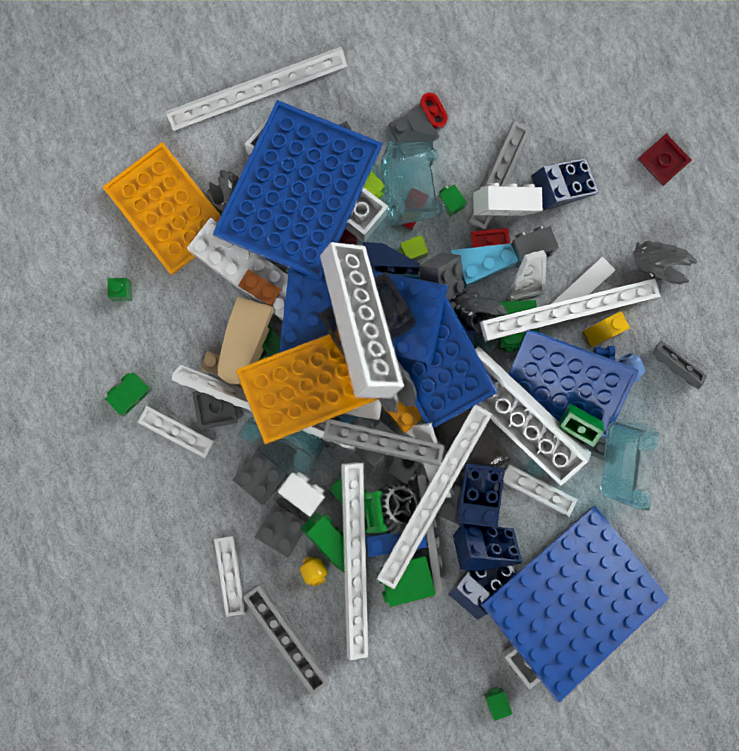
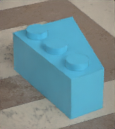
(485, 262)

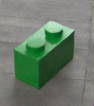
(127, 393)
(581, 425)

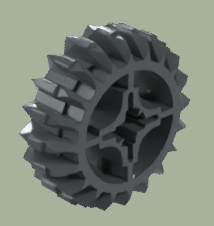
(397, 503)

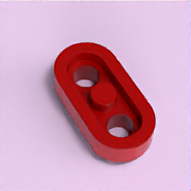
(434, 111)

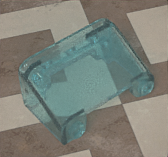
(410, 182)
(307, 445)
(622, 461)

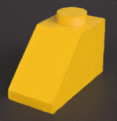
(606, 329)

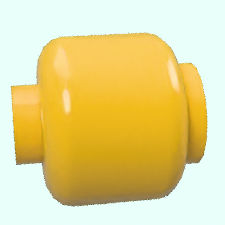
(313, 571)

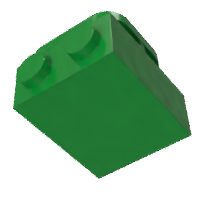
(512, 342)
(413, 584)

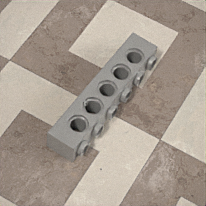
(286, 639)

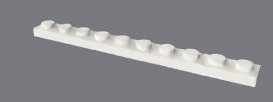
(256, 88)
(569, 309)
(227, 392)
(434, 496)
(354, 560)

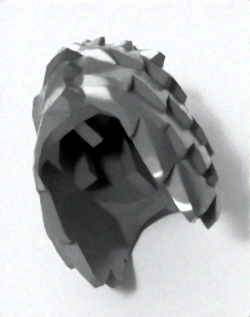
(220, 194)
(659, 257)
(473, 309)
(406, 394)

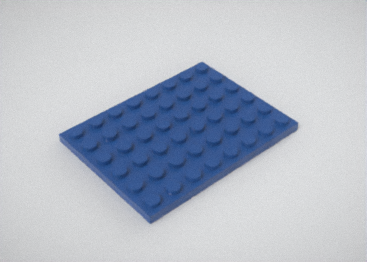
(297, 189)
(575, 603)

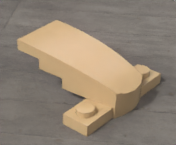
(242, 340)

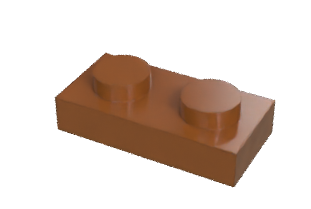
(259, 287)

